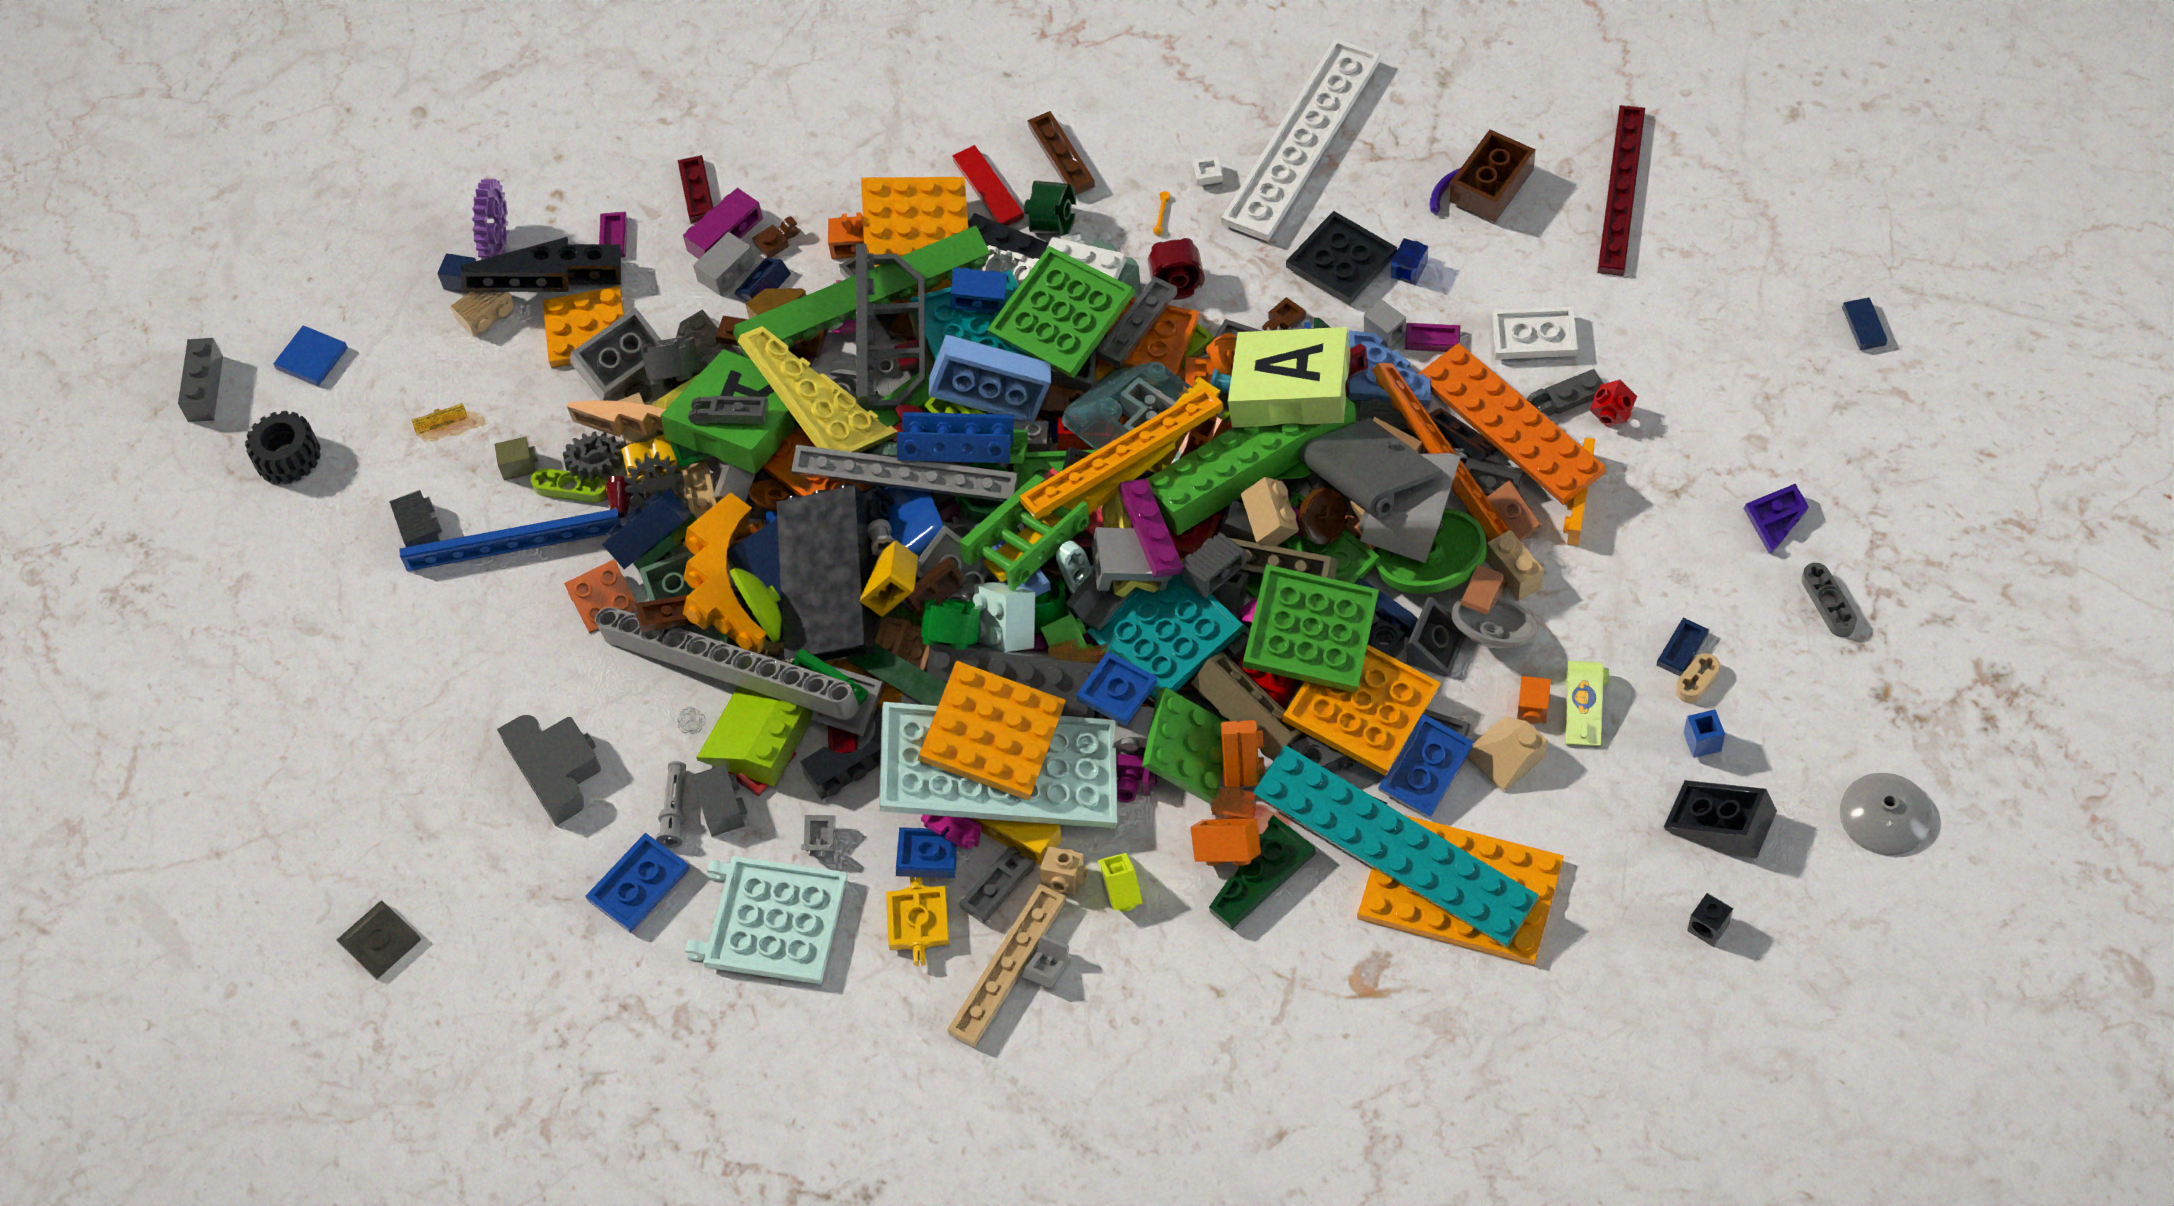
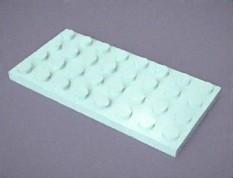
(1072, 787)

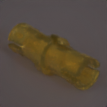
(439, 419)

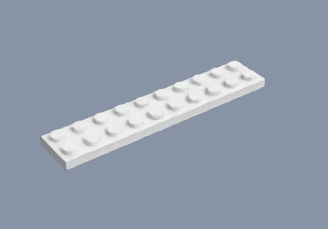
(1300, 140)

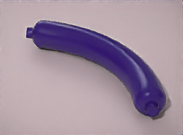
(1438, 190)

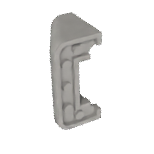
(1415, 514)

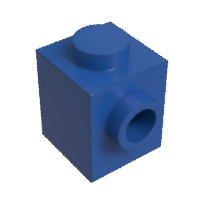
(1704, 733)

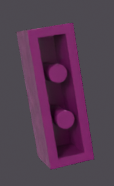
(734, 214)

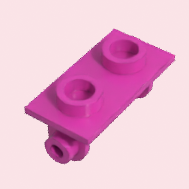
(962, 830)

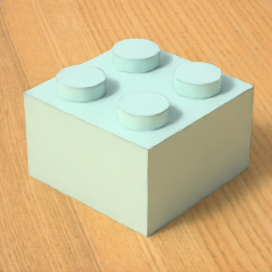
(1005, 616)

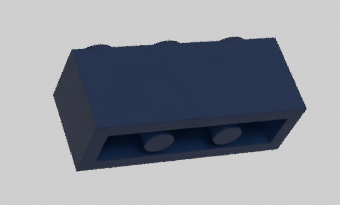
(645, 527)

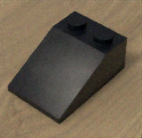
(1722, 817)

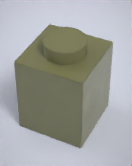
(515, 458)

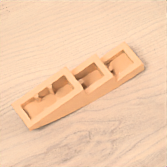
(616, 416)

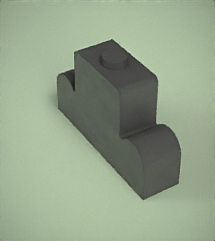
(552, 762)

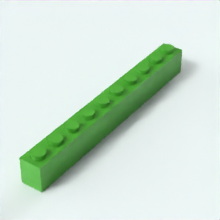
(837, 302)

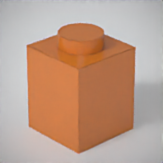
(1533, 699)

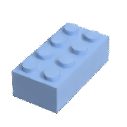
(989, 379)

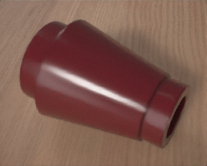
(617, 496)

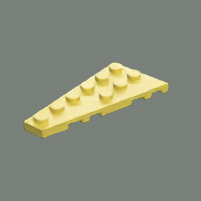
(815, 401)

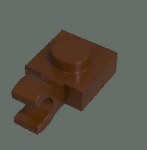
(774, 240)
(1285, 315)

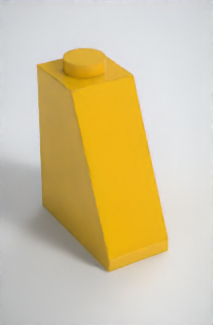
(891, 579)

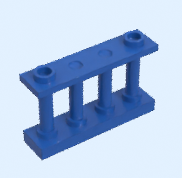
(955, 437)

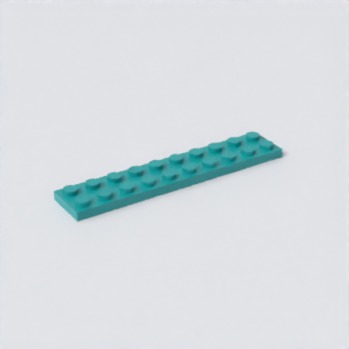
(1396, 846)

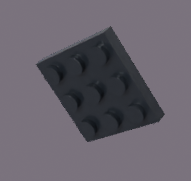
(1341, 257)

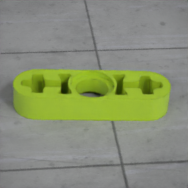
(559, 478)

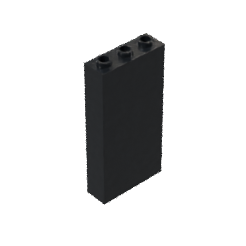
(825, 574)

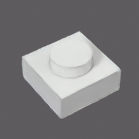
(1207, 170)

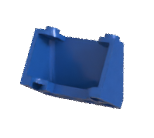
(913, 518)

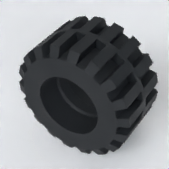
(276, 432)

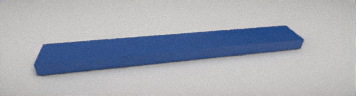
(509, 540)

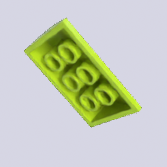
(756, 735)

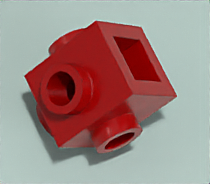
(1613, 403)

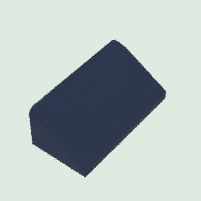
(767, 275)

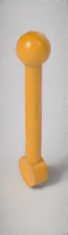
(1164, 197)

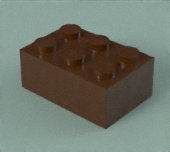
(1492, 175)

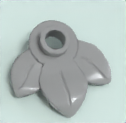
(889, 380)

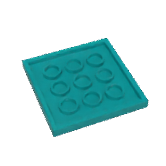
(961, 324)
(1169, 632)

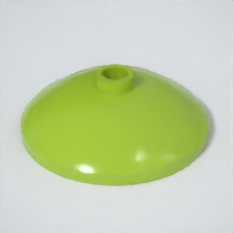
(761, 602)

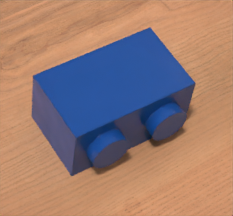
(977, 290)

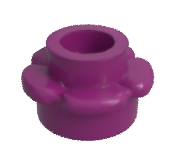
(1127, 789)

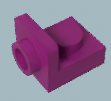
(1132, 766)

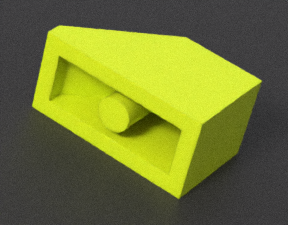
(1120, 882)

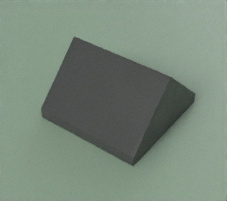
(1434, 640)

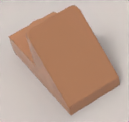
(1484, 589)

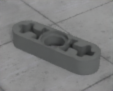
(1829, 587)

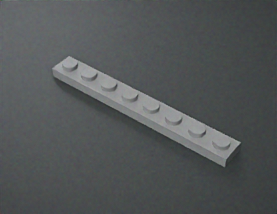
(904, 474)

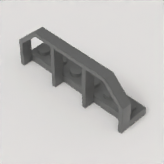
(865, 336)

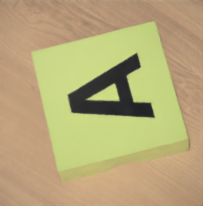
(1289, 377)

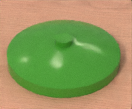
(1450, 561)

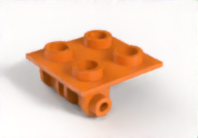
(600, 589)

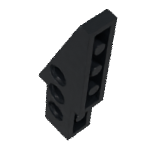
(545, 268)

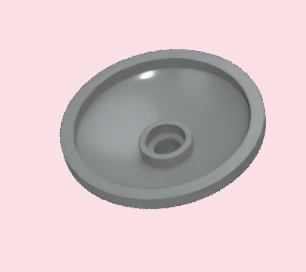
(1502, 628)
(1884, 827)

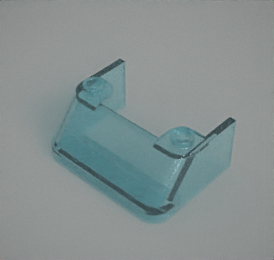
(1096, 412)

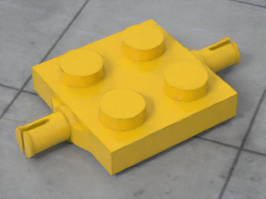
(917, 918)

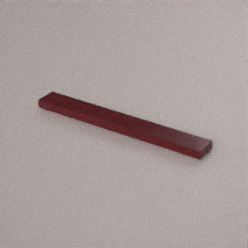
(1621, 190)

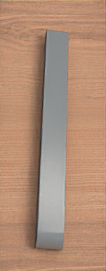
(730, 664)

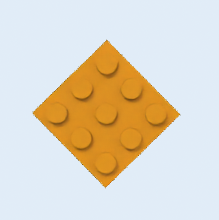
(578, 318)

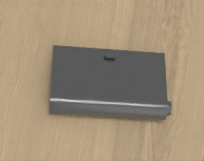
(1367, 465)

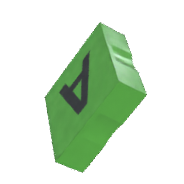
(733, 443)

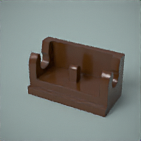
(937, 584)

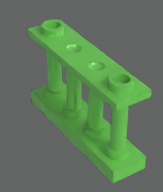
(1005, 518)

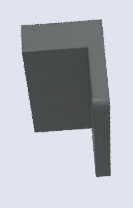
(1493, 475)
(1094, 606)

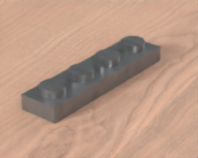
(1136, 322)

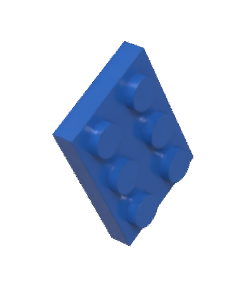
(1426, 766)
(637, 882)

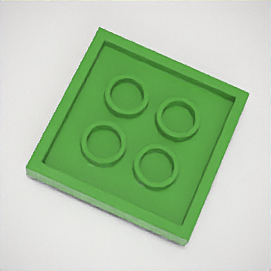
(1185, 745)

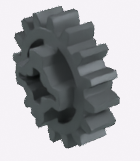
(594, 454)
(649, 465)

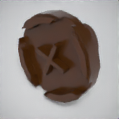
(1323, 516)

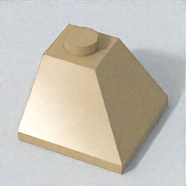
(1508, 751)

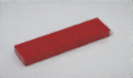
(988, 186)

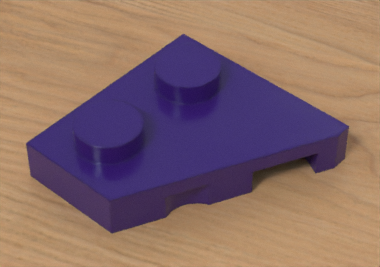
(1776, 515)

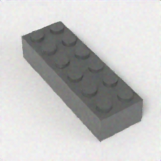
(1026, 667)

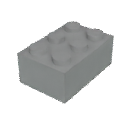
(614, 354)

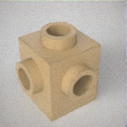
(1063, 870)

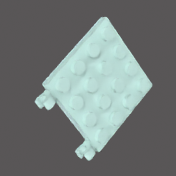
(772, 919)

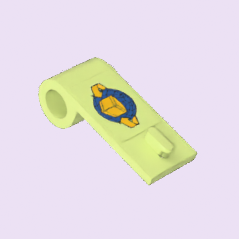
(1584, 702)

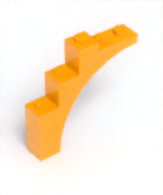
(706, 572)

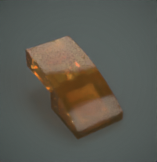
(1071, 651)

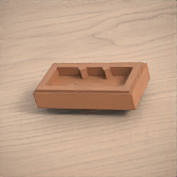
(1514, 511)

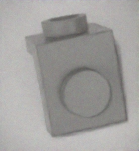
(819, 834)
(1047, 962)

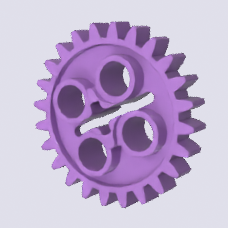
(490, 205)

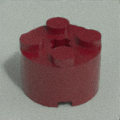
(1177, 264)

